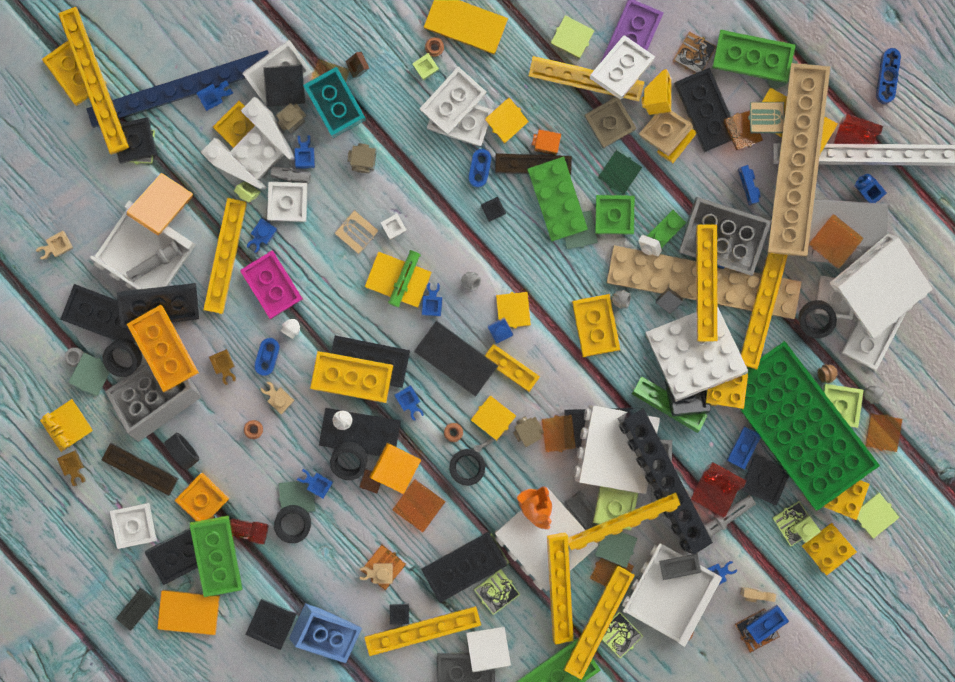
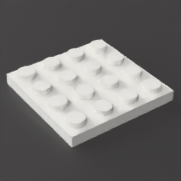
(693, 364)

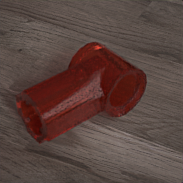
(253, 531)

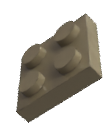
(610, 122)

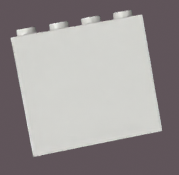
(133, 244)
(882, 285)
(605, 452)
(530, 543)
(674, 603)

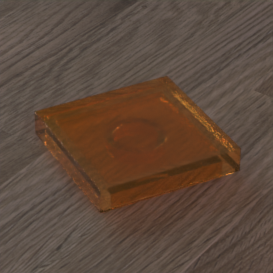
(835, 241)
(419, 505)

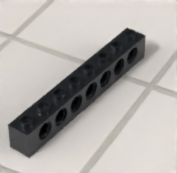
(629, 422)

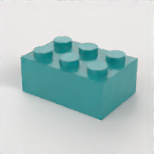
(334, 102)

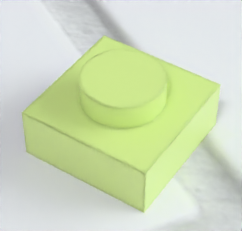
(425, 66)
(247, 191)
(806, 529)

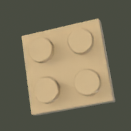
(666, 131)

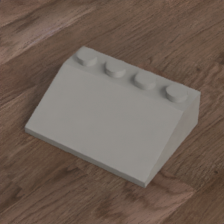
(866, 219)
(738, 234)
(144, 405)

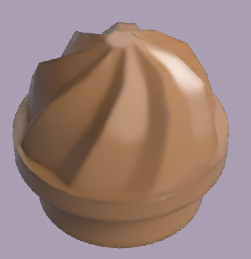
(827, 373)

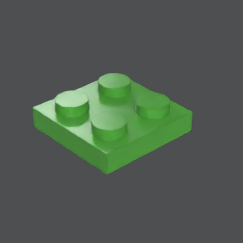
(614, 214)

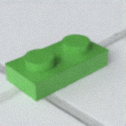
(667, 228)

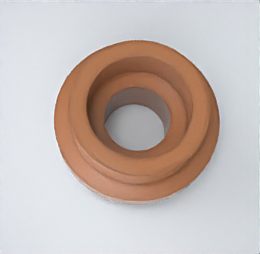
(434, 41)
(247, 429)
(448, 436)

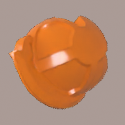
(536, 506)

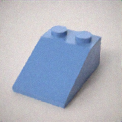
(324, 633)

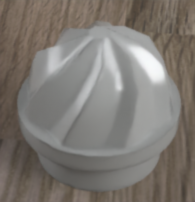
(471, 281)
(621, 299)
(873, 394)

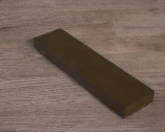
(521, 162)
(140, 469)

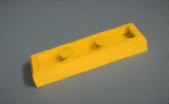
(512, 368)

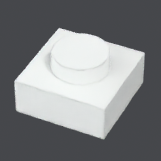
(393, 226)
(650, 246)

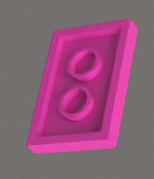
(271, 284)

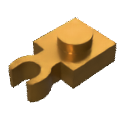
(222, 364)
(71, 464)

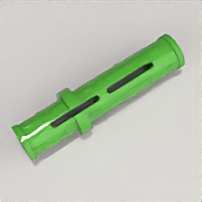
(395, 299)

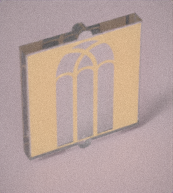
(356, 232)

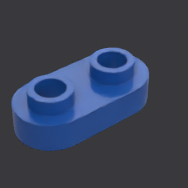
(479, 168)
(267, 356)

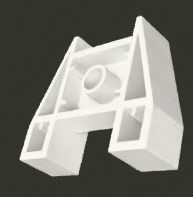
(256, 151)

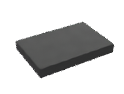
(458, 668)

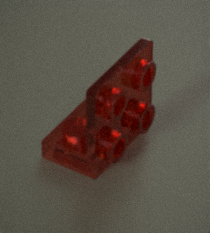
(857, 131)
(717, 489)

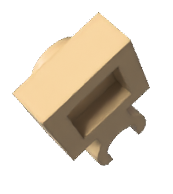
(57, 245)
(279, 399)
(381, 573)
(754, 594)

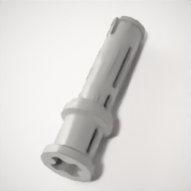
(162, 256)
(721, 524)

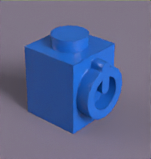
(869, 188)

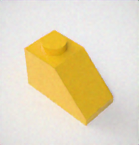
(658, 94)

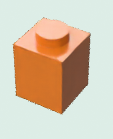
(546, 142)

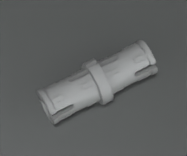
(290, 174)

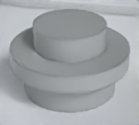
(73, 356)

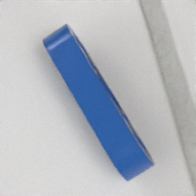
(891, 90)

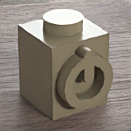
(291, 118)
(362, 158)
(528, 431)

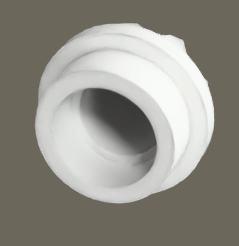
(291, 328)
(342, 420)

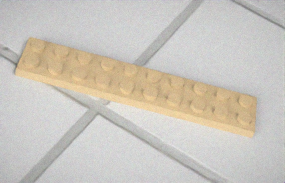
(799, 160)
(656, 273)

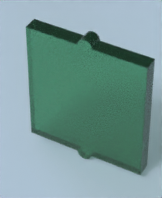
(619, 172)

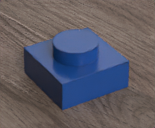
(500, 330)

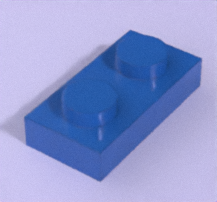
(751, 192)
(743, 447)
(767, 624)

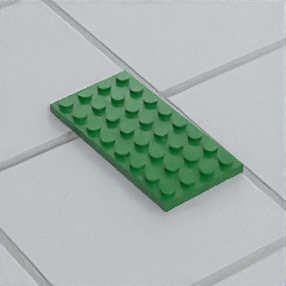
(804, 428)

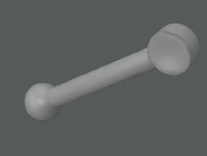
(477, 448)

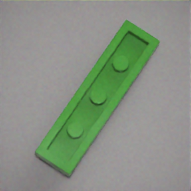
(658, 399)

